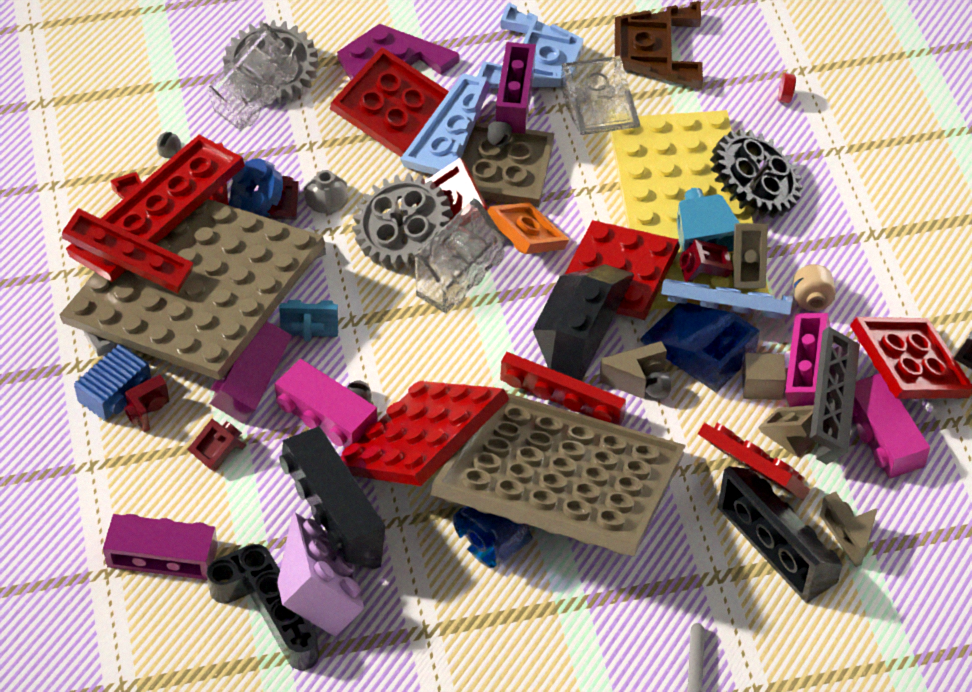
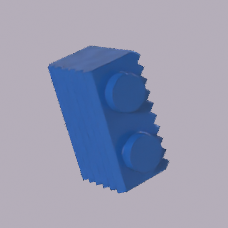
(105, 384)

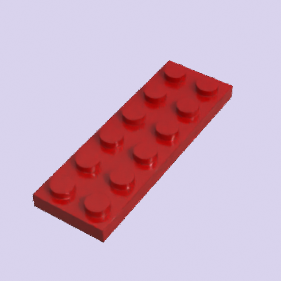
(166, 198)

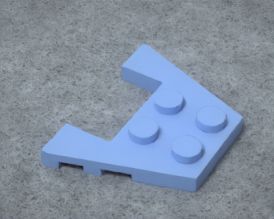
(552, 43)

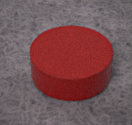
(786, 88)

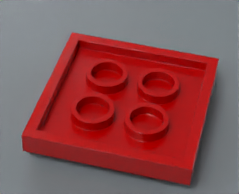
(389, 101)
(631, 250)
(911, 358)
(755, 458)

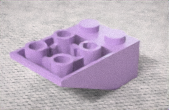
(317, 579)

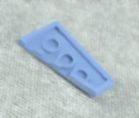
(448, 128)
(711, 298)

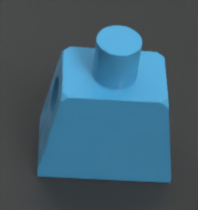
(705, 220)

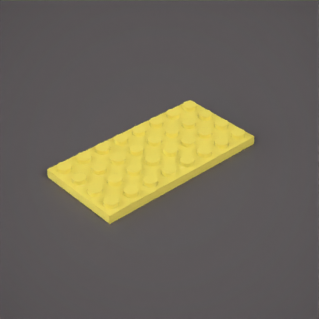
(658, 168)

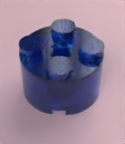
(491, 536)

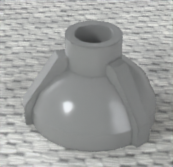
(326, 192)

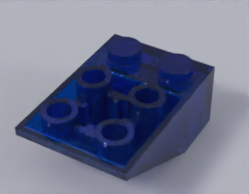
(704, 342)

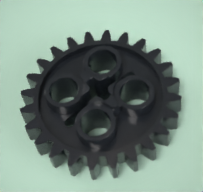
(738, 162)

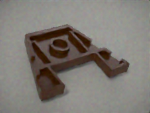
(646, 44)

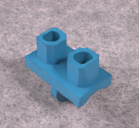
(309, 319)

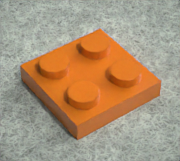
(527, 228)

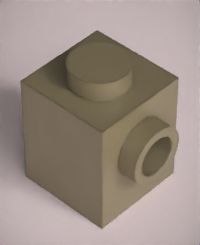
(764, 376)

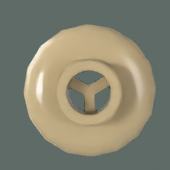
(814, 285)

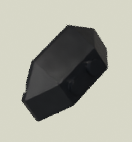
(579, 317)

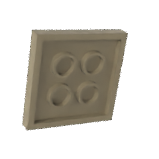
(510, 172)

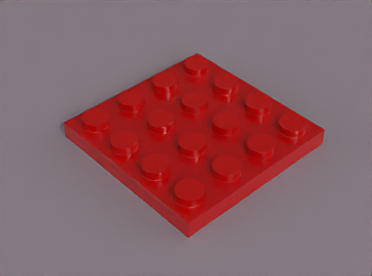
(422, 431)

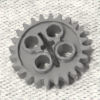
(301, 46)
(375, 226)

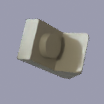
(749, 255)
(628, 369)
(790, 428)
(849, 531)

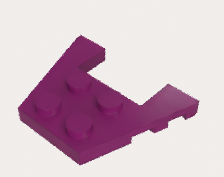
(403, 45)

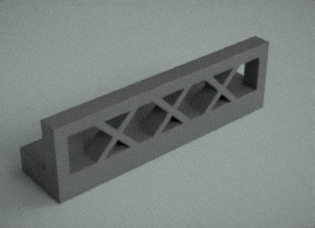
(834, 395)

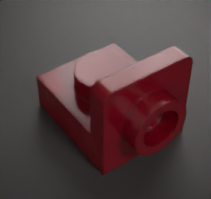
(288, 202)
(705, 258)
(145, 399)
(216, 443)

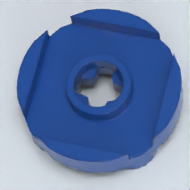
(270, 188)

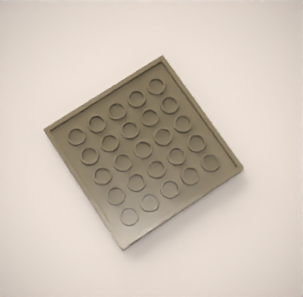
(236, 283)
(563, 474)

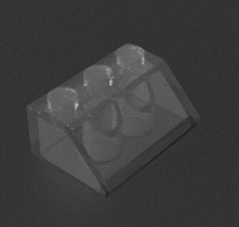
(253, 78)
(458, 257)

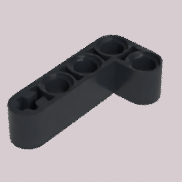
(257, 582)

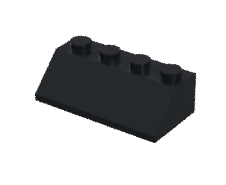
(334, 497)
(778, 533)

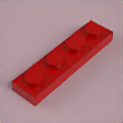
(127, 250)
(562, 389)

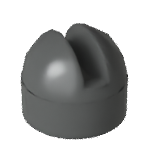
(499, 134)
(172, 145)
(658, 385)
(361, 388)

